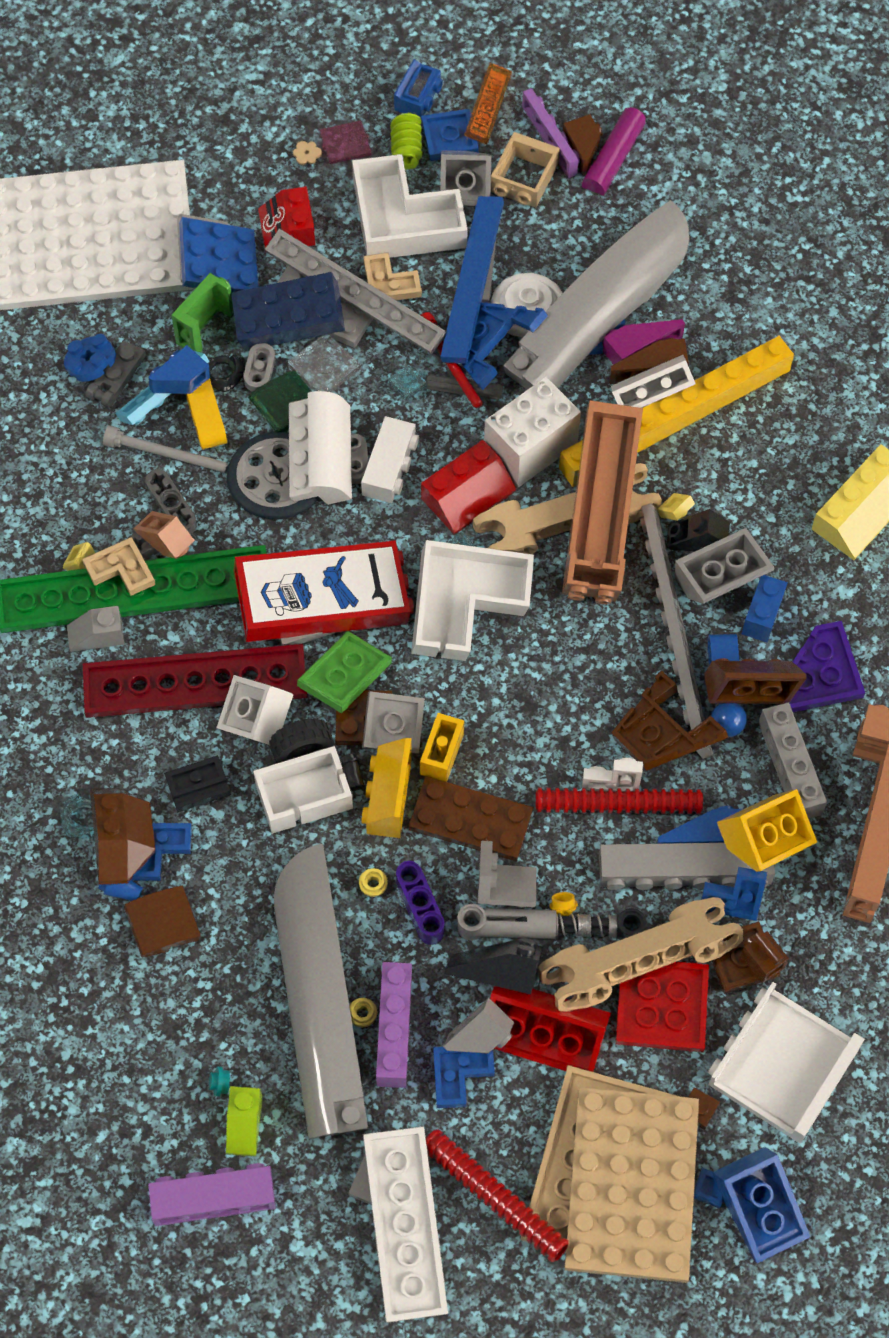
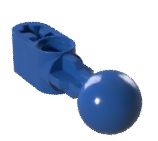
(728, 715)

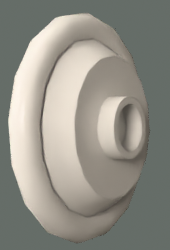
(528, 291)

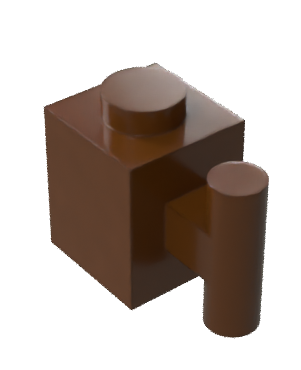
(764, 956)

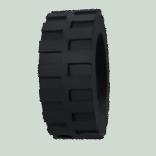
(300, 739)

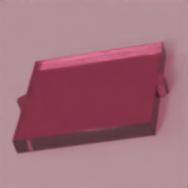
(345, 142)

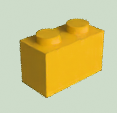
(442, 747)

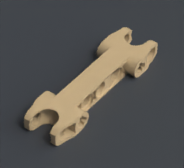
(526, 526)
(595, 971)

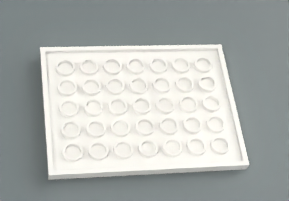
(91, 234)

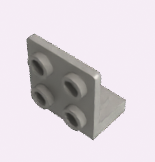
(503, 882)

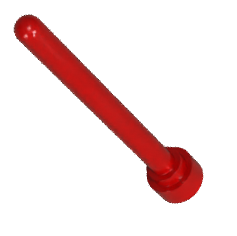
(457, 371)

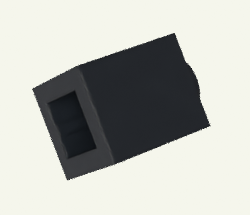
(697, 531)

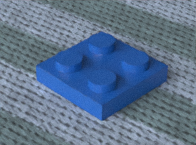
(447, 132)

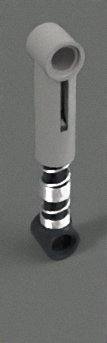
(544, 923)

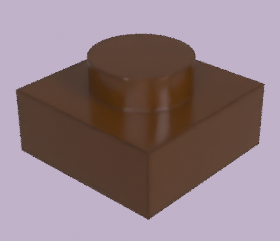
(706, 1108)

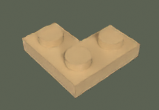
(396, 285)
(120, 560)

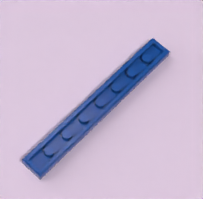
(472, 280)

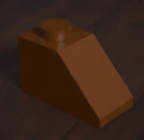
(583, 137)

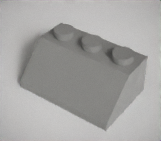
(721, 567)

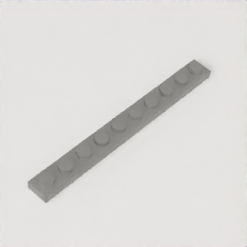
(673, 620)

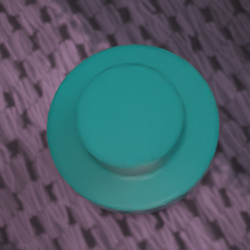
(219, 1081)

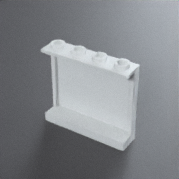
(783, 1063)

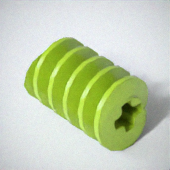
(407, 139)

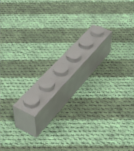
(669, 865)

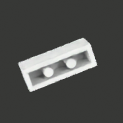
(654, 384)
(389, 460)

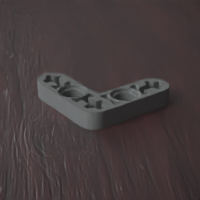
(170, 491)

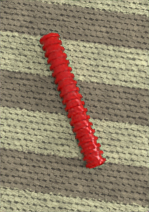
(619, 800)
(496, 1196)

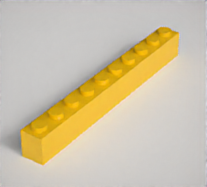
(697, 401)

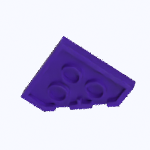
(828, 669)

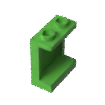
(199, 308)

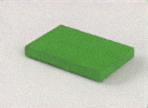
(344, 671)

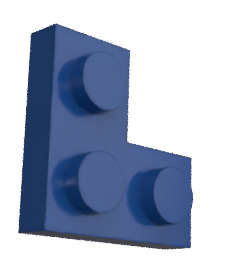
(168, 839)
(743, 898)
(452, 1069)

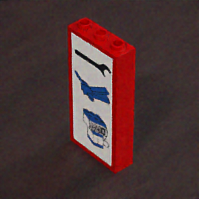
(322, 590)

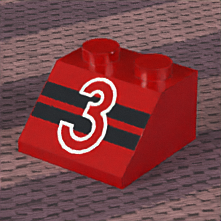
(290, 213)

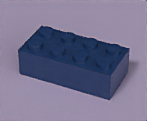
(288, 311)

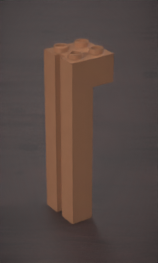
(602, 502)
(873, 852)

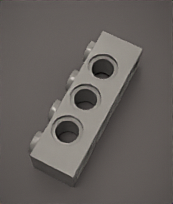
(791, 757)

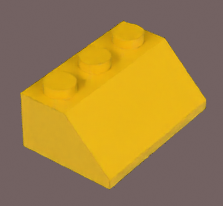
(388, 788)
(768, 830)

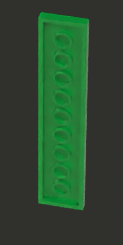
(67, 595)

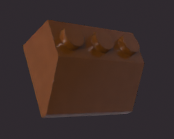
(753, 681)

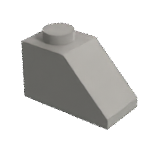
(96, 629)
(481, 1030)

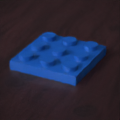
(218, 250)

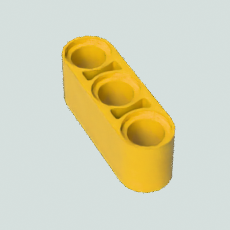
(206, 416)

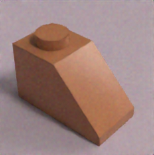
(165, 534)

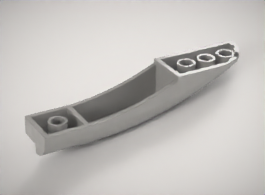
(318, 997)

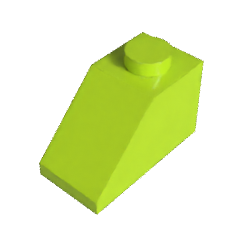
(243, 1121)

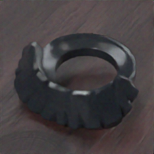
(233, 379)

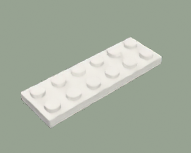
(405, 1224)

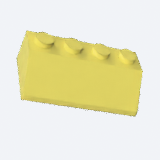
(858, 507)

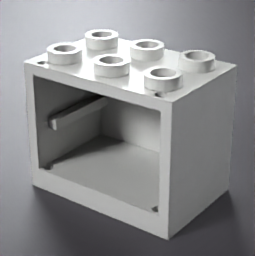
(533, 430)

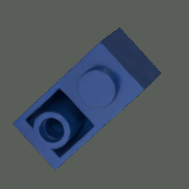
(180, 374)

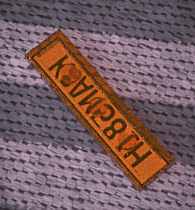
(488, 103)

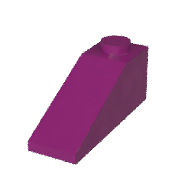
(635, 337)

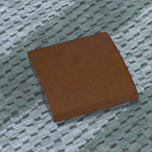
(162, 921)

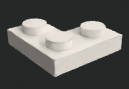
(625, 774)

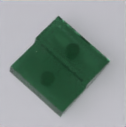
(274, 398)

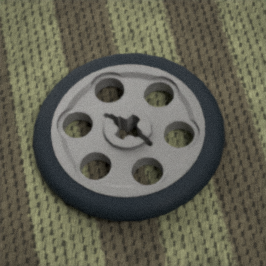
(254, 500)

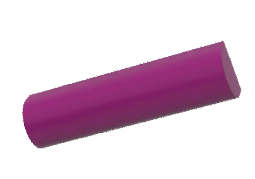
(614, 151)

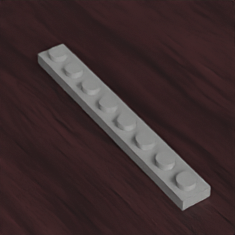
(358, 292)

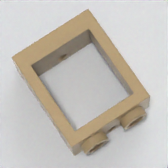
(522, 147)

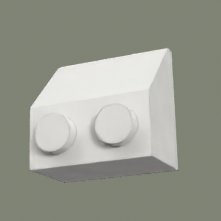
(254, 709)

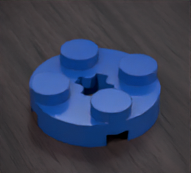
(94, 347)

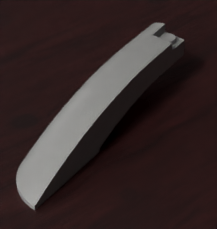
(602, 298)

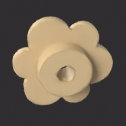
(306, 152)

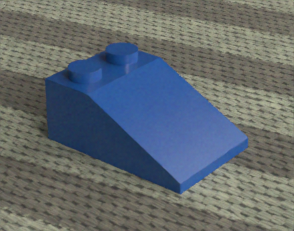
(762, 1203)

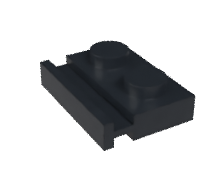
(197, 783)

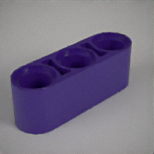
(420, 890)

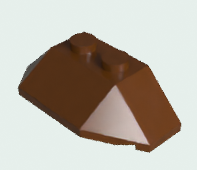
(120, 834)

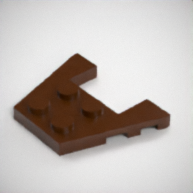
(654, 736)

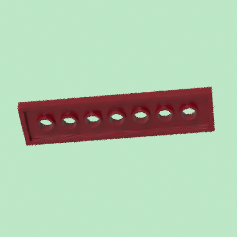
(180, 668)

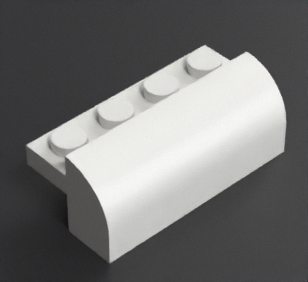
(320, 448)

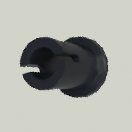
(351, 769)

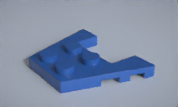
(491, 327)

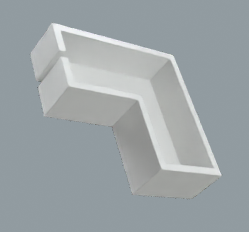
(400, 221)
(457, 582)

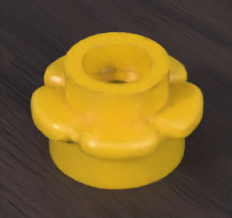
(563, 903)

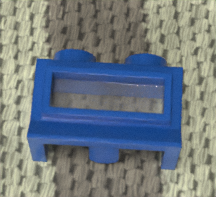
(417, 89)

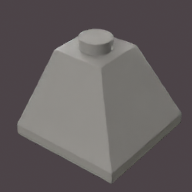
(466, 172)

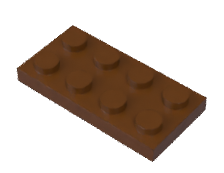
(470, 817)

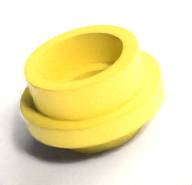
(373, 874)
(366, 1004)

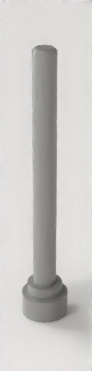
(114, 437)

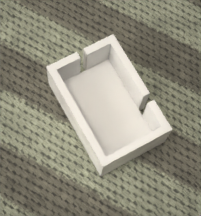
(303, 789)

